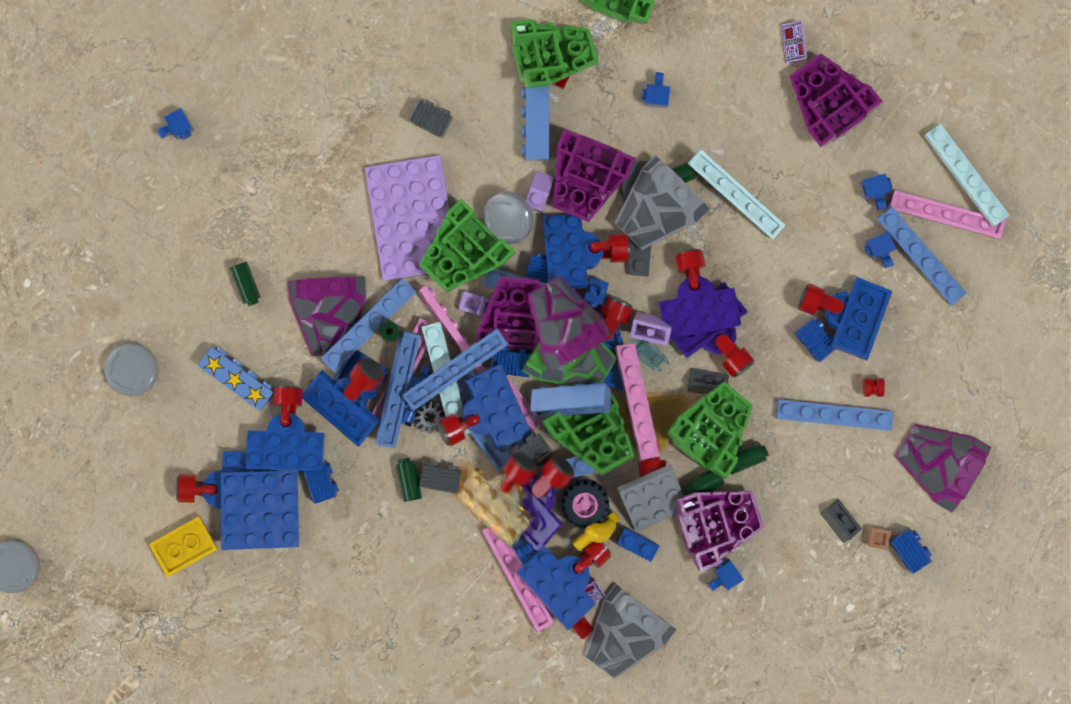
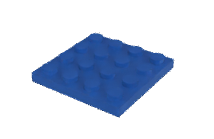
(259, 510)

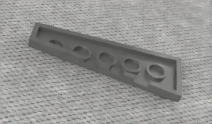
(639, 259)

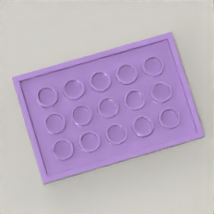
(407, 211)

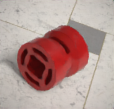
(873, 387)

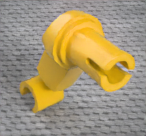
(597, 532)

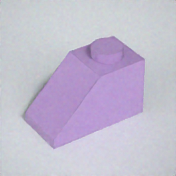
(539, 191)
(650, 329)

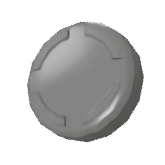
(508, 217)
(131, 369)
(17, 566)

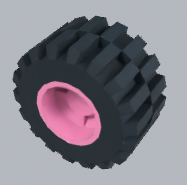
(585, 503)

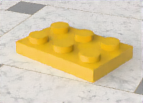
(183, 546)

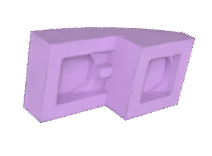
(473, 303)

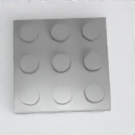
(651, 497)

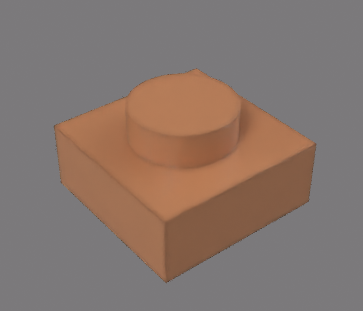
(879, 538)

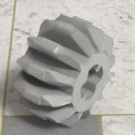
(428, 423)

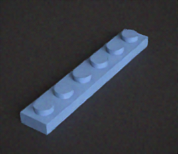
(921, 255)
(367, 325)
(455, 369)
(398, 385)
(834, 415)

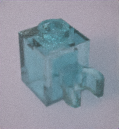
(651, 355)

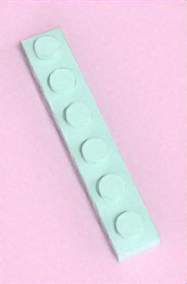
(966, 175)
(736, 194)
(439, 357)

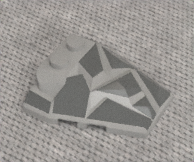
(658, 205)
(625, 633)

